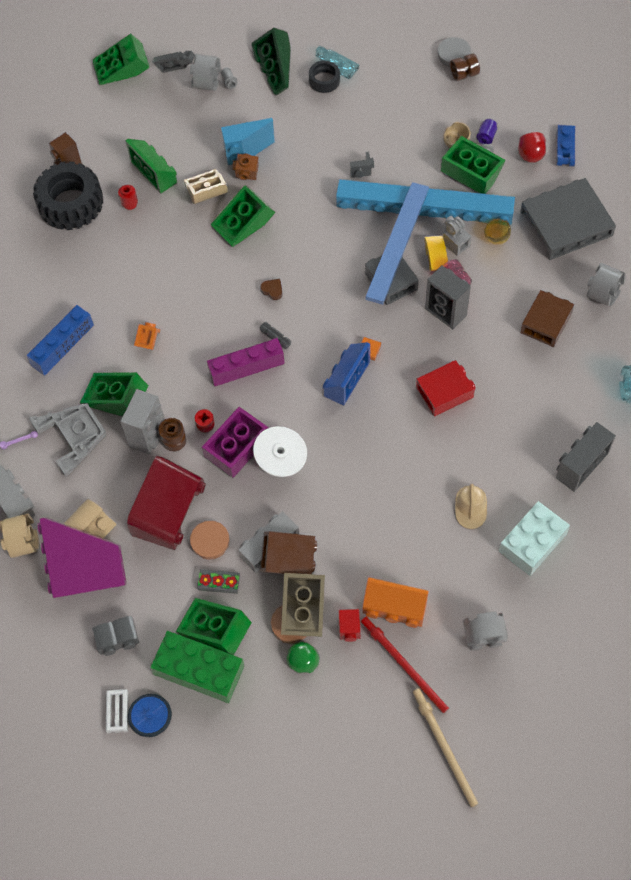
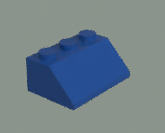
(347, 372)

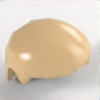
(454, 132)

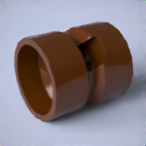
(467, 66)
(172, 434)

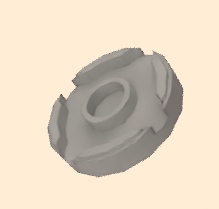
(453, 48)

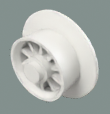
(280, 451)

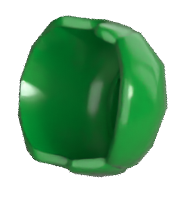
(303, 657)

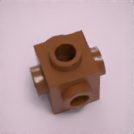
(246, 166)

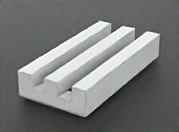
(117, 728)

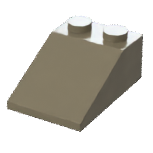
(302, 605)

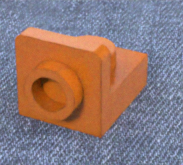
(146, 335)

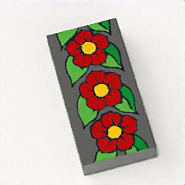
(218, 581)

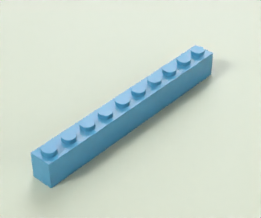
(437, 202)

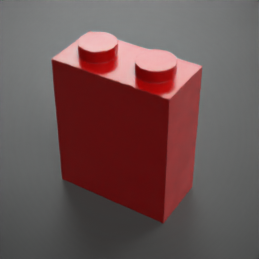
(445, 387)

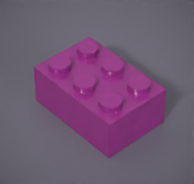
(233, 442)

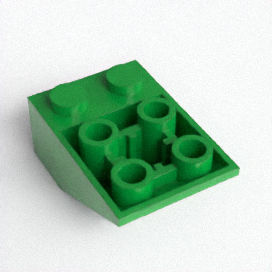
(121, 61)

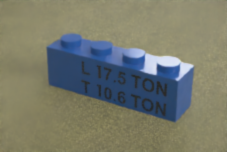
(60, 340)

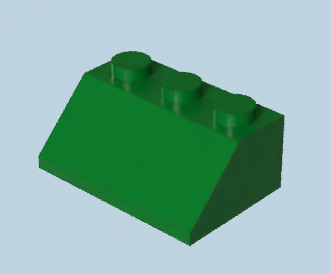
(151, 165)
(472, 165)

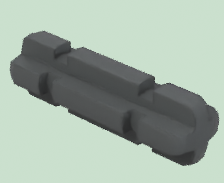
(274, 333)

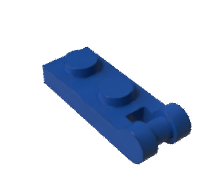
(566, 145)

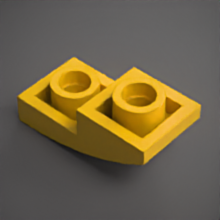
(436, 252)

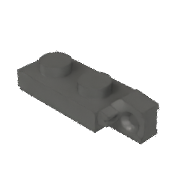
(173, 61)

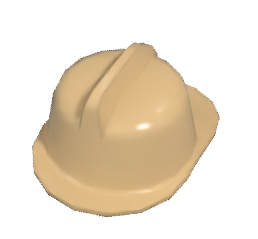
(471, 507)

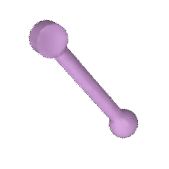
(3, 445)

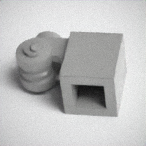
(455, 236)

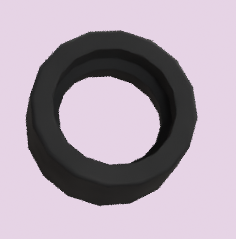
(324, 86)

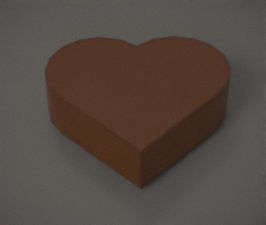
(272, 289)

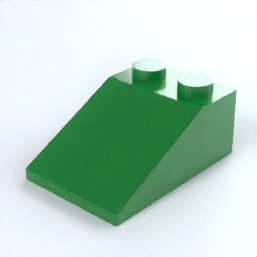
(242, 216)
(112, 391)
(214, 625)

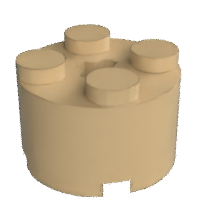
(19, 536)

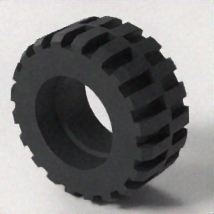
(61, 179)

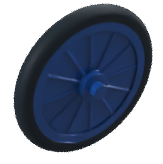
(149, 715)

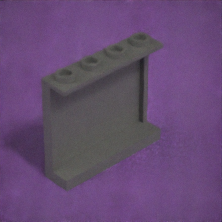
(569, 218)

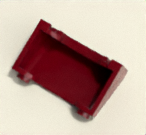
(164, 503)

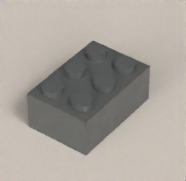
(447, 296)
(584, 456)

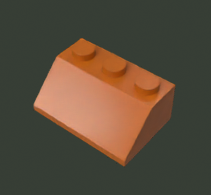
(395, 602)

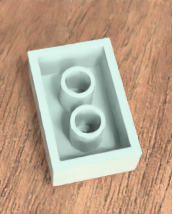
(534, 538)

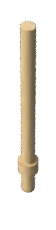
(426, 710)

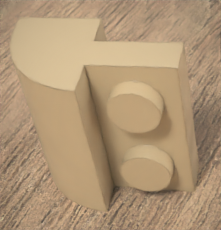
(205, 186)
(91, 519)

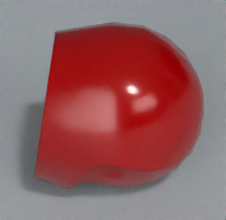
(532, 147)

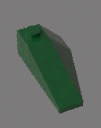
(273, 54)

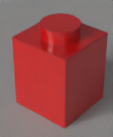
(349, 625)

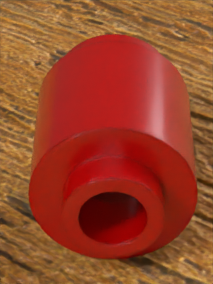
(128, 197)

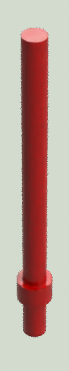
(378, 635)

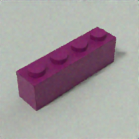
(246, 362)

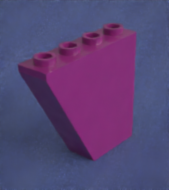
(79, 560)

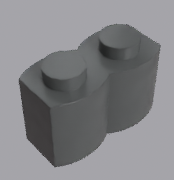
(116, 635)

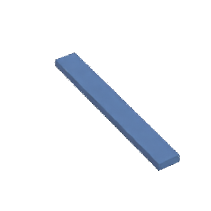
(397, 243)

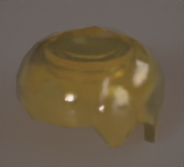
(497, 231)

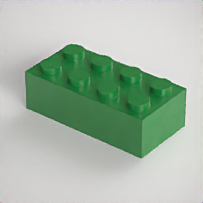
(197, 666)

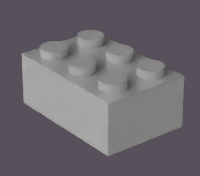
(142, 421)

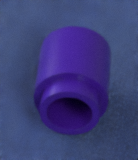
(487, 131)

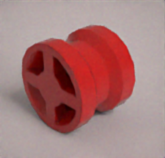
(208, 422)

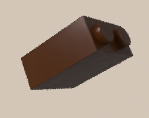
(547, 318)
(288, 553)

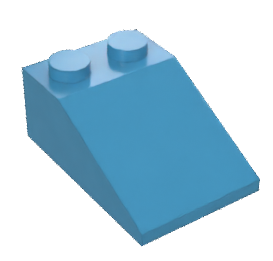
(247, 138)

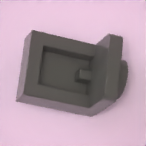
(362, 167)

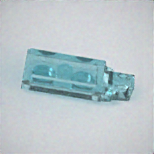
(346, 66)

